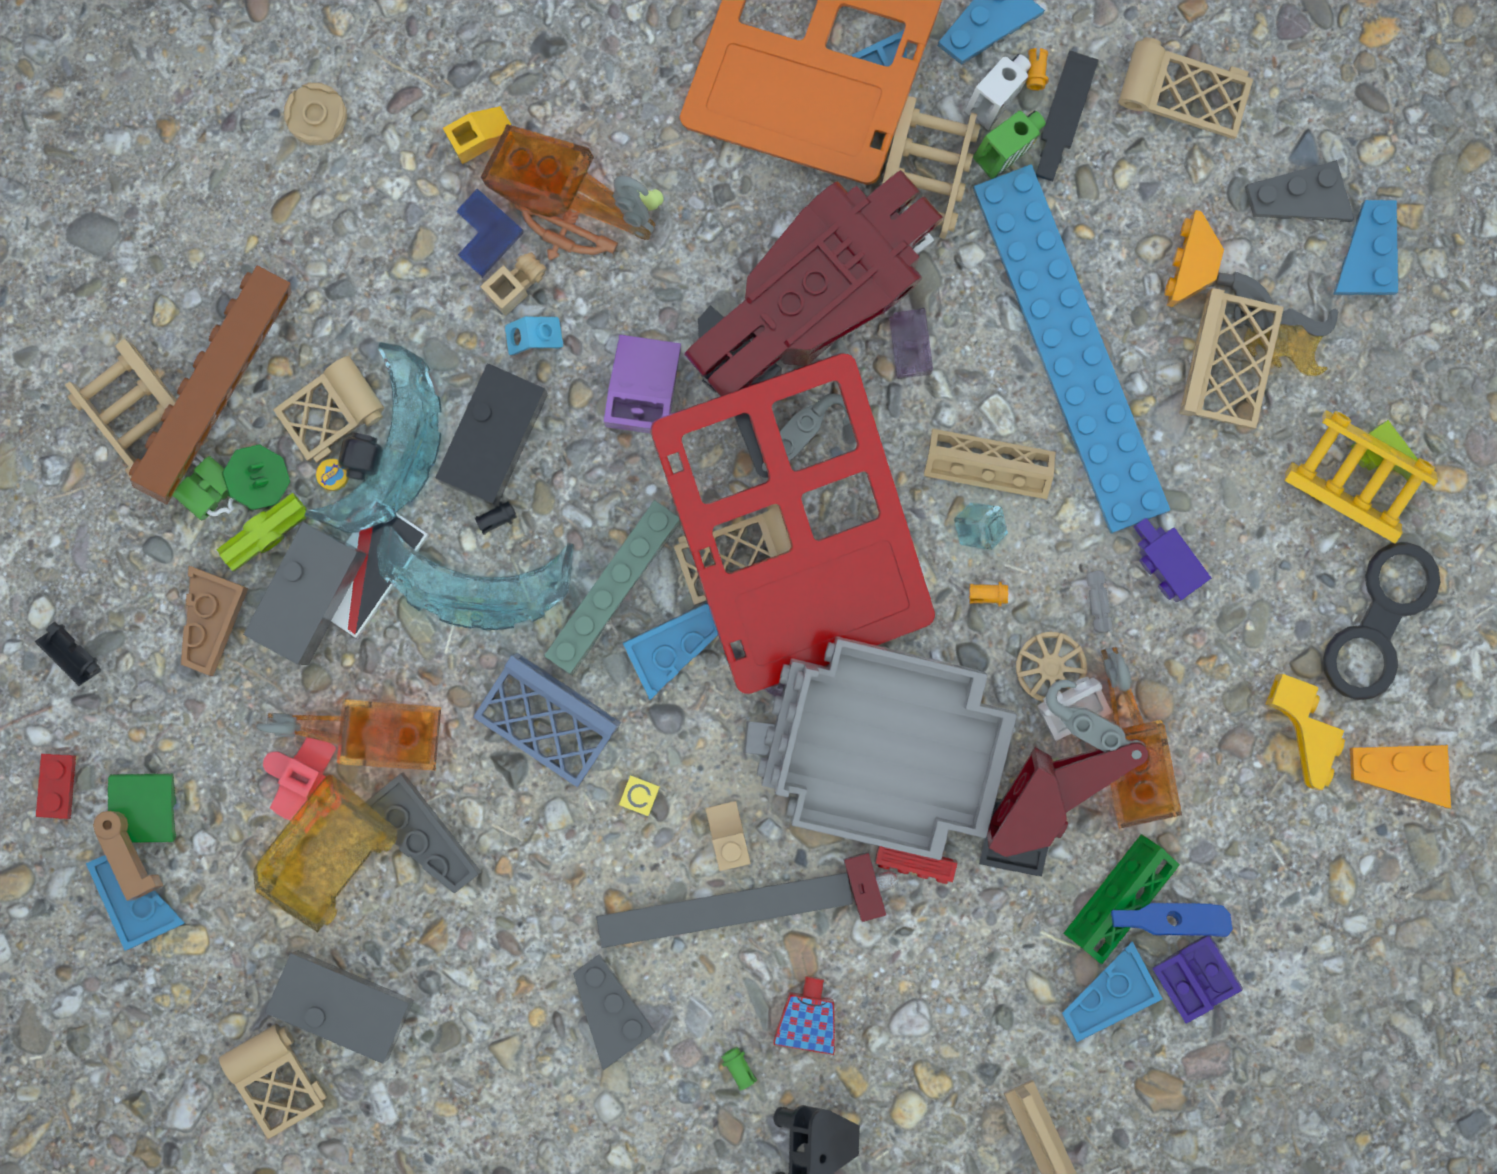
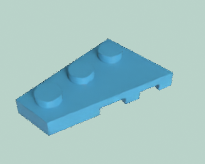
(985, 24)
(1373, 252)
(669, 647)
(136, 919)
(1113, 996)

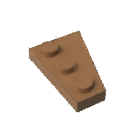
(210, 619)

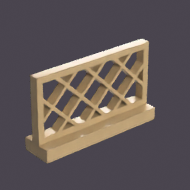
(1204, 352)
(1038, 1130)

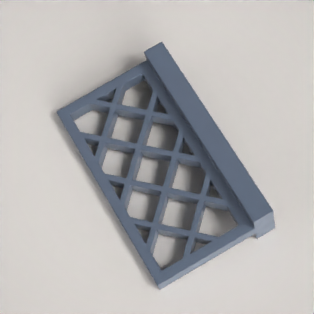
(561, 696)

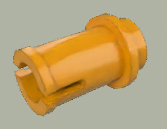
(1037, 72)
(988, 594)

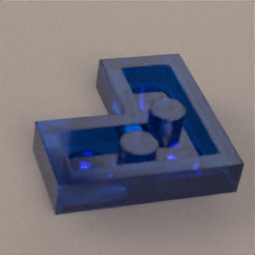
(494, 236)

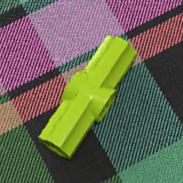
(262, 532)

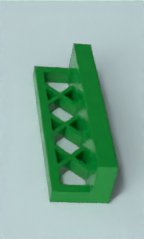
(1119, 893)

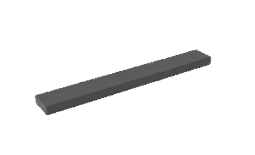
(724, 910)

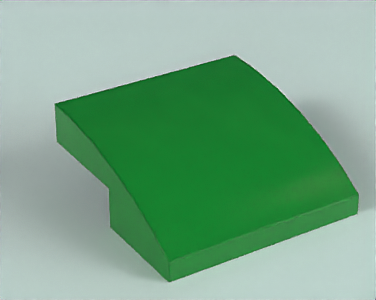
(146, 804)

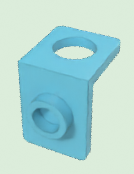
(535, 333)

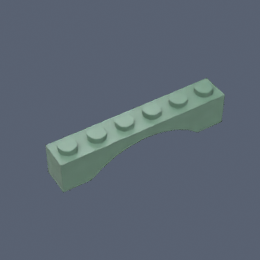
(612, 587)

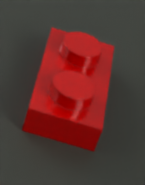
(55, 786)

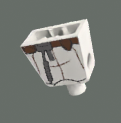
(998, 90)

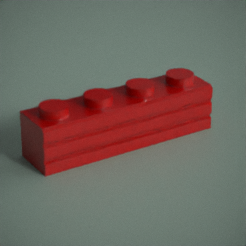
(924, 867)

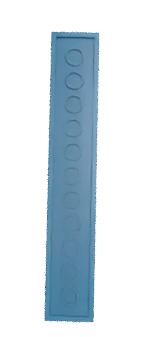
(1071, 349)

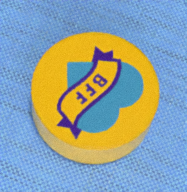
(331, 475)

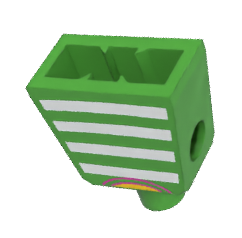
(1008, 142)

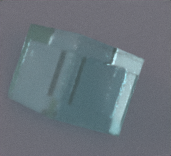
(981, 526)

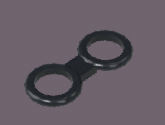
(1381, 620)

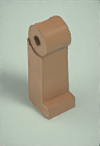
(124, 861)

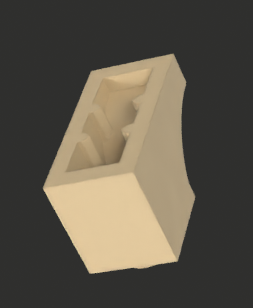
(728, 836)

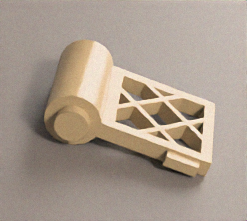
(351, 395)
(259, 1057)

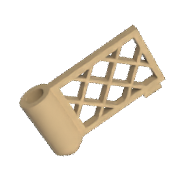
(1149, 70)
(773, 533)

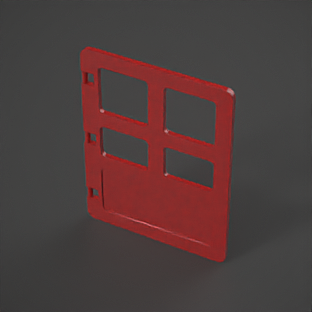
(846, 585)

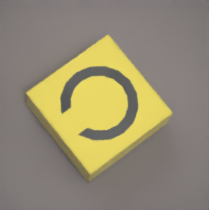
(639, 795)

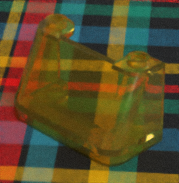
(321, 852)

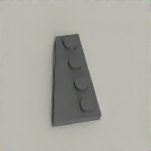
(423, 834)

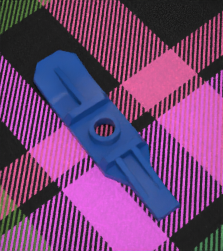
(1190, 917)

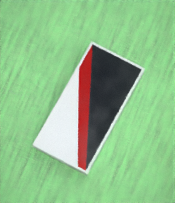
(368, 586)

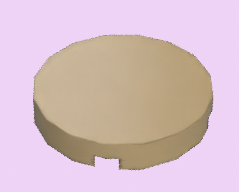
(315, 114)

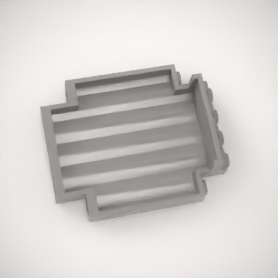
(886, 747)

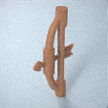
(559, 241)

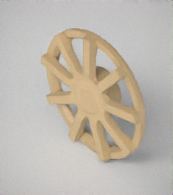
(1050, 666)

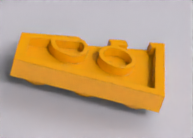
(1407, 770)

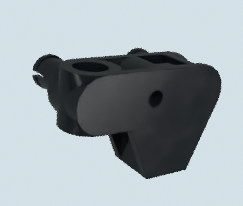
(828, 1139)

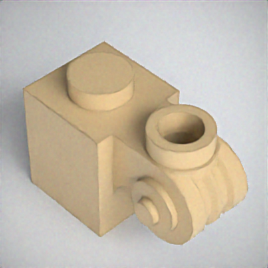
(509, 288)

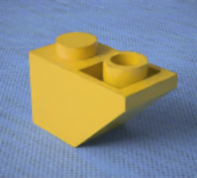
(476, 132)

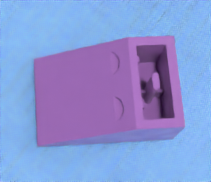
(641, 383)

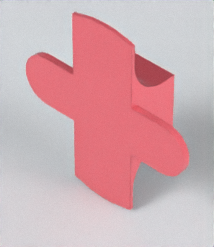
(298, 775)

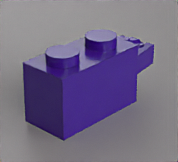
(1170, 561)

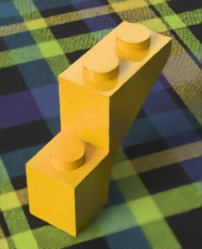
(1316, 740)

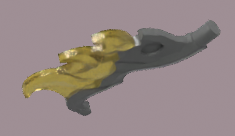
(1297, 333)

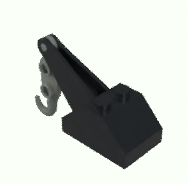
(796, 432)

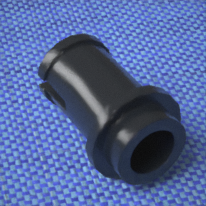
(496, 517)

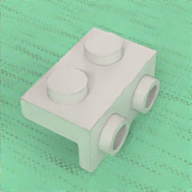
(1085, 695)

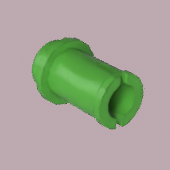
(738, 1068)

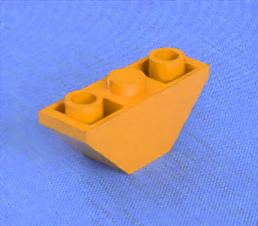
(1196, 260)

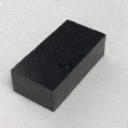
(491, 435)

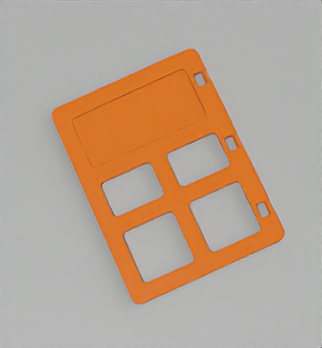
(799, 95)

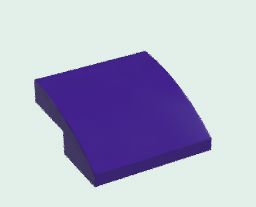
(1197, 978)

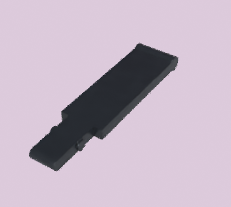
(1065, 111)

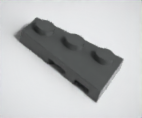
(1305, 193)
(610, 1012)

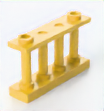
(1359, 507)

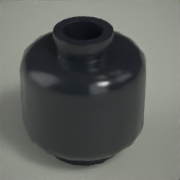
(360, 456)

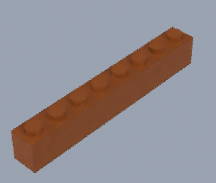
(210, 385)

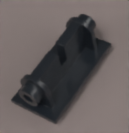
(67, 654)

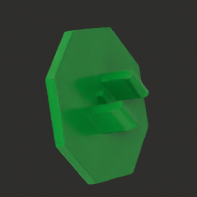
(256, 477)

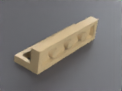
(990, 468)

